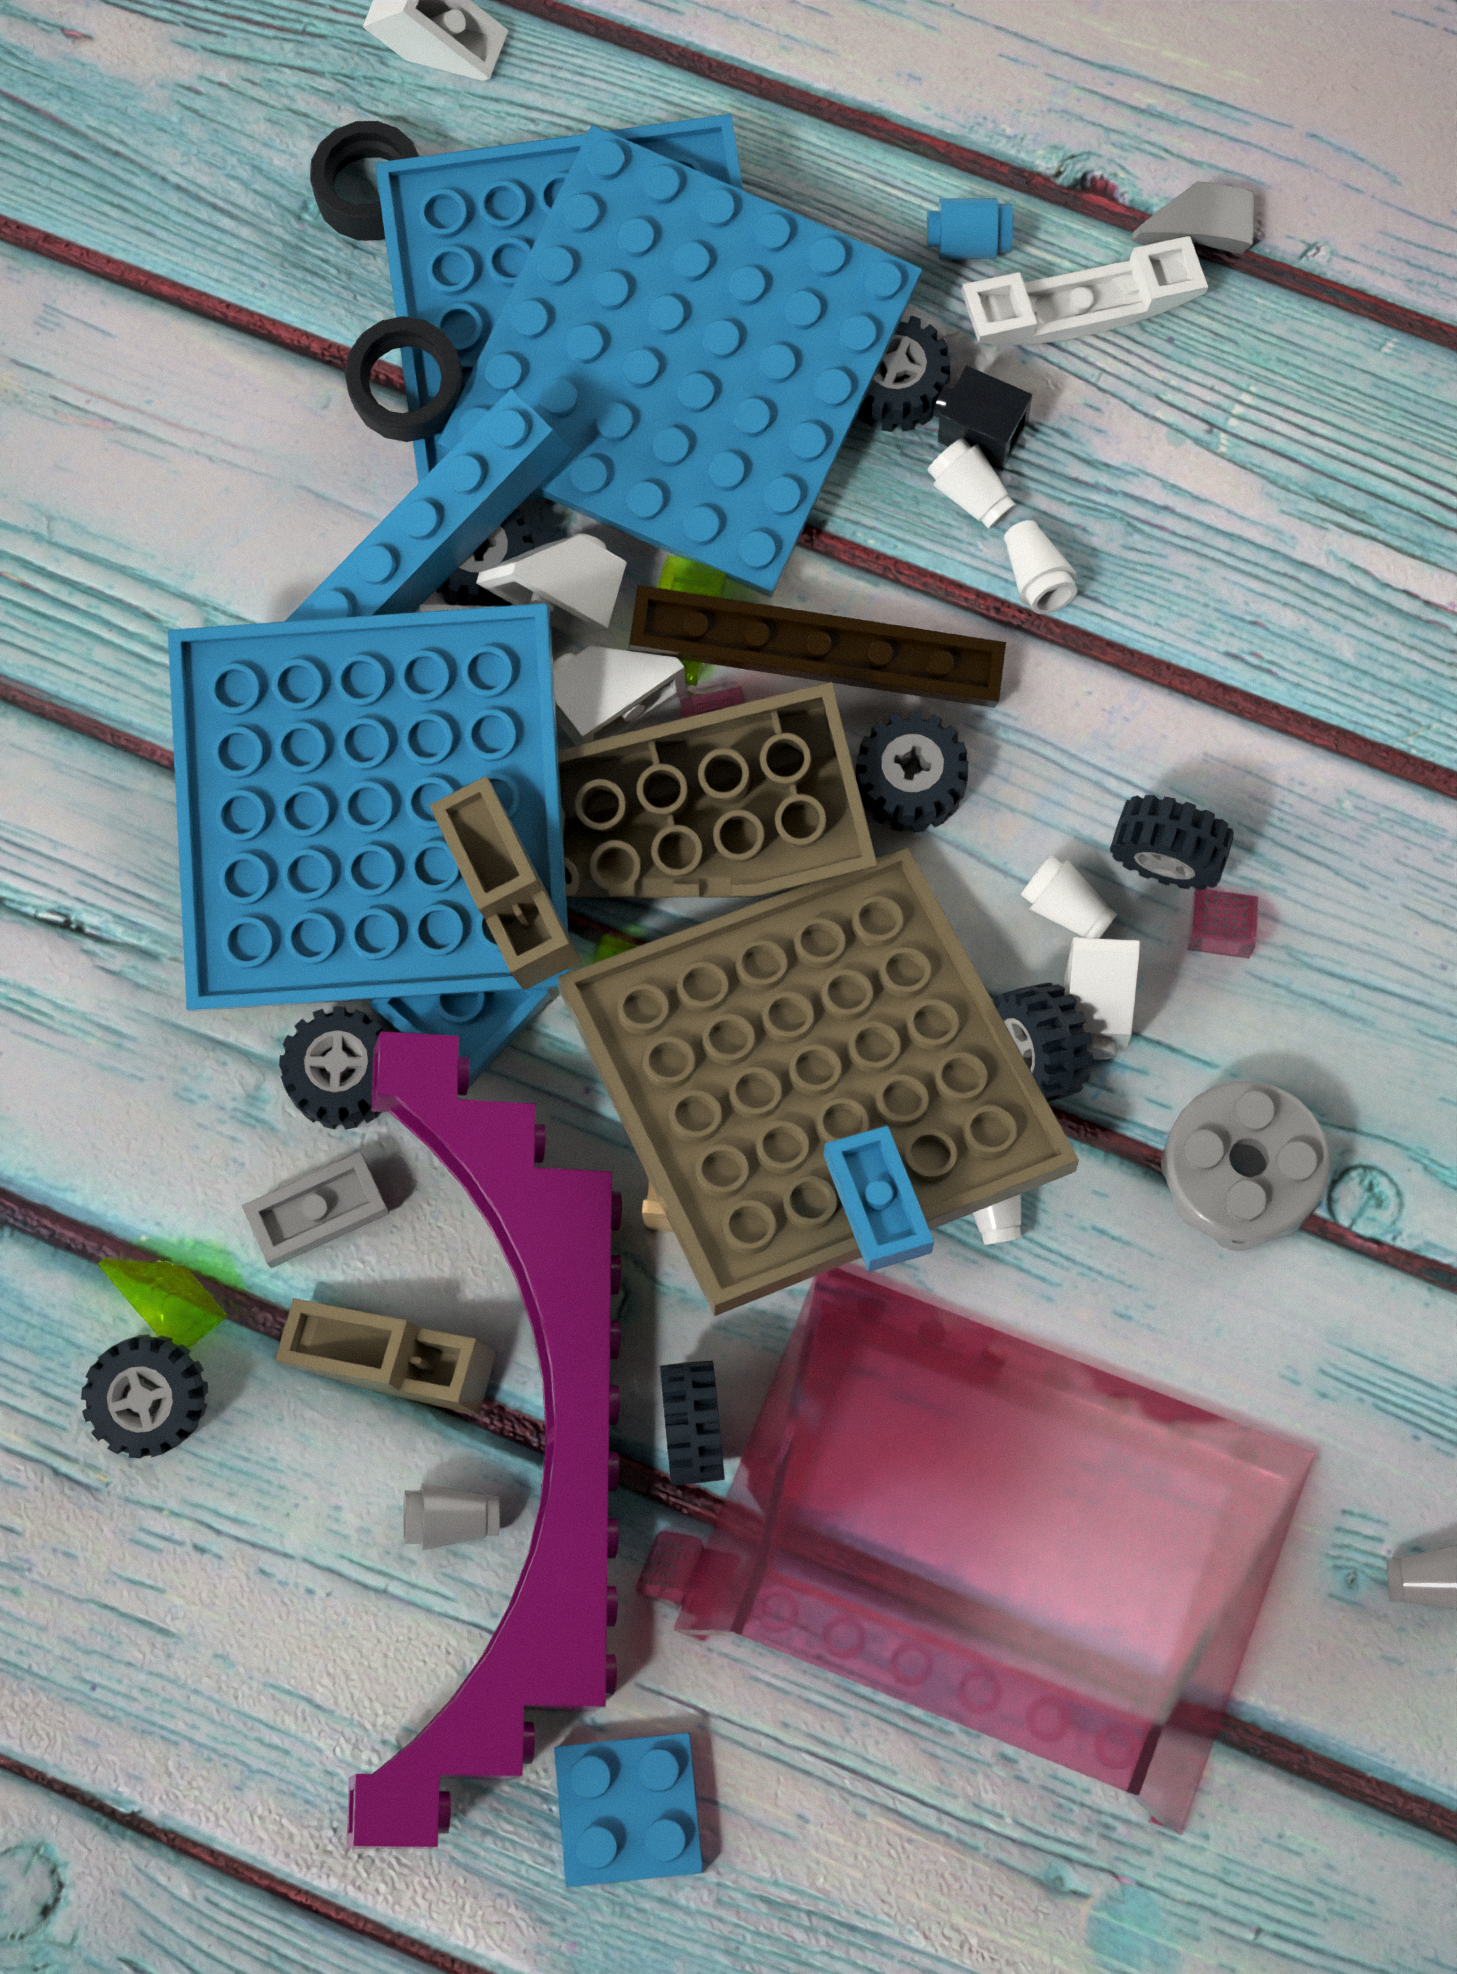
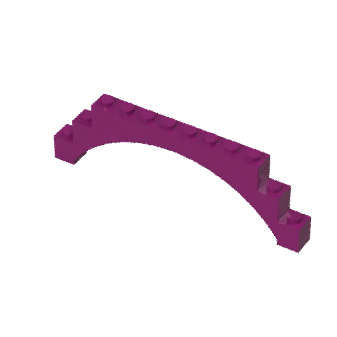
(555, 1629)

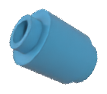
(970, 228)

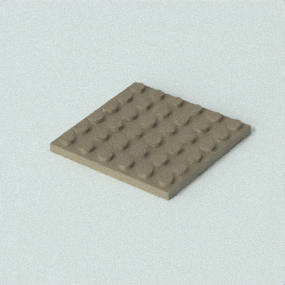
(799, 1029)

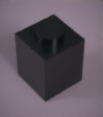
(984, 414)

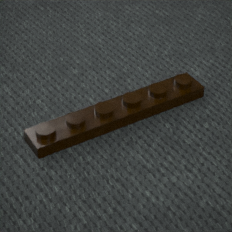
(817, 646)

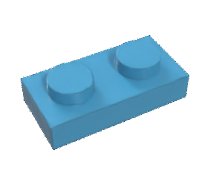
(878, 1198)

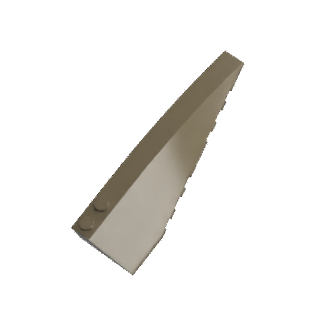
(715, 804)

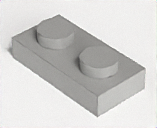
(315, 1209)

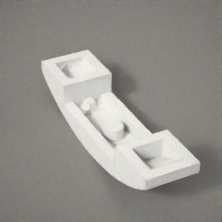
(1086, 300)

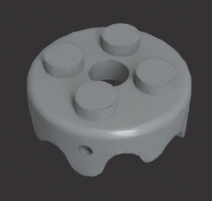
(1236, 1207)

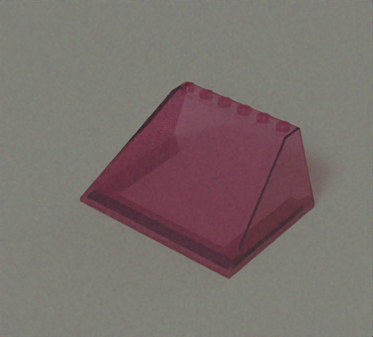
(1000, 1538)

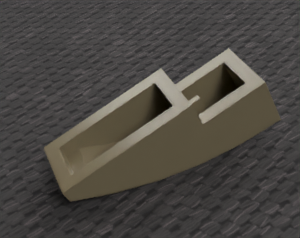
(504, 883)
(387, 1355)

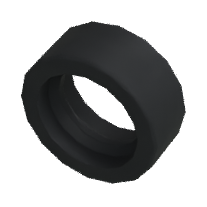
(346, 146)
(396, 334)

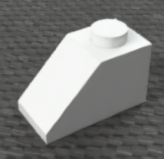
(439, 34)
(569, 575)
(612, 690)
(1103, 982)

